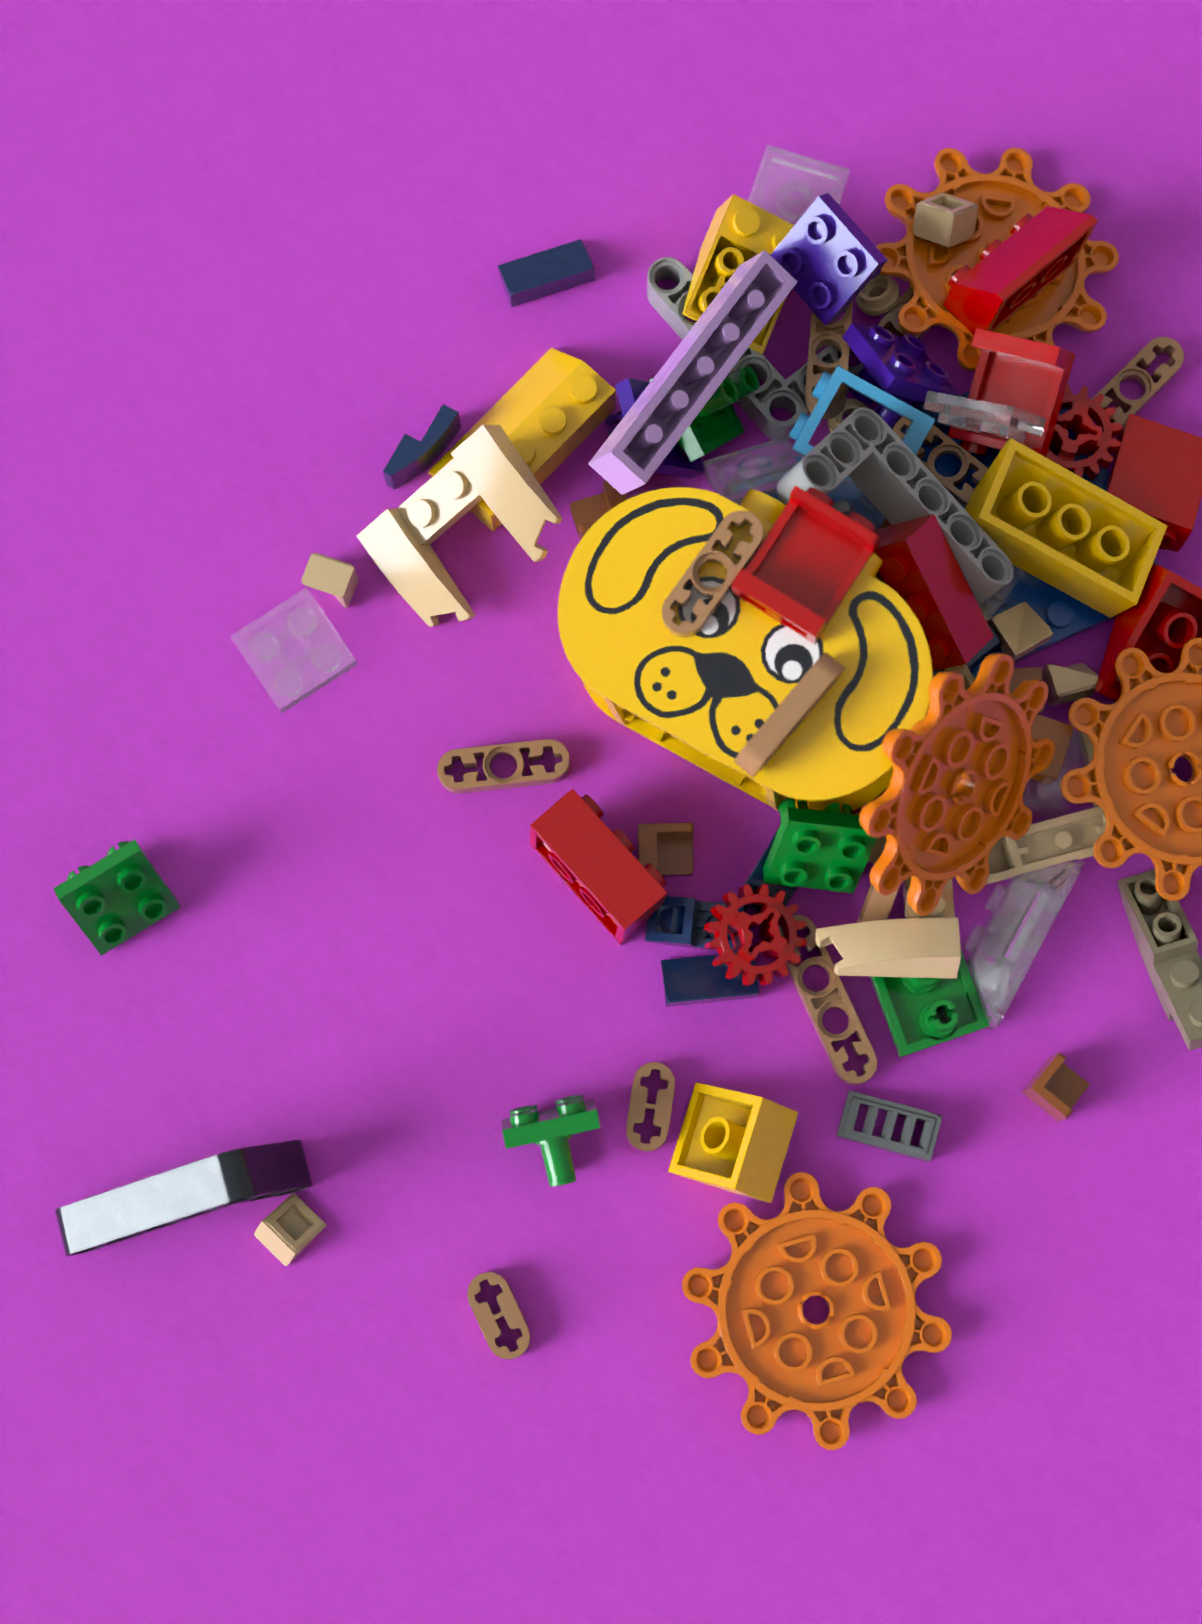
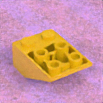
(734, 237)

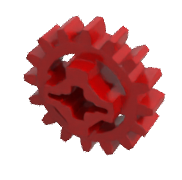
(1087, 436)
(772, 943)

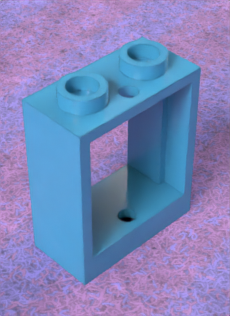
(825, 391)

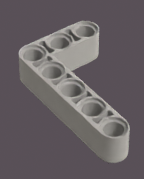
(775, 391)
(901, 490)

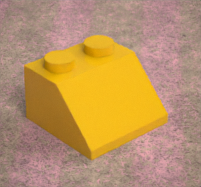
(733, 1141)

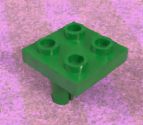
(717, 419)
(818, 848)
(116, 896)
(929, 1009)
(552, 1132)

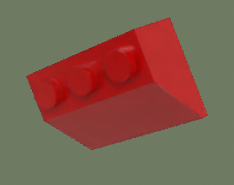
(1018, 267)
(932, 584)
(597, 864)

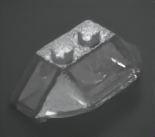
(1015, 933)

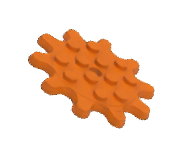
(1002, 202)
(1132, 765)
(946, 821)
(869, 1323)

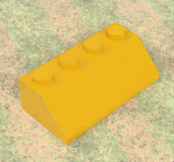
(545, 417)
(1066, 529)

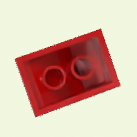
(1158, 625)

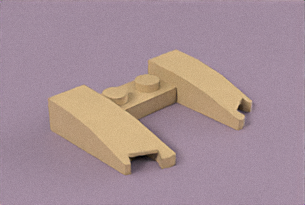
(484, 469)
(1049, 840)
(899, 947)

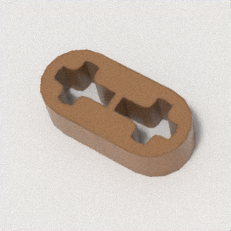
(661, 1109)
(487, 1320)

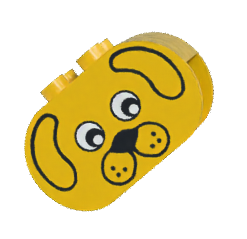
(721, 685)

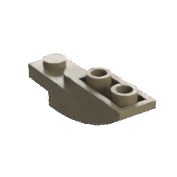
(1168, 953)

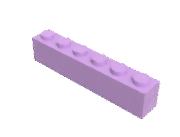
(692, 373)

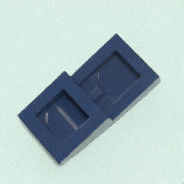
(415, 456)
(682, 922)

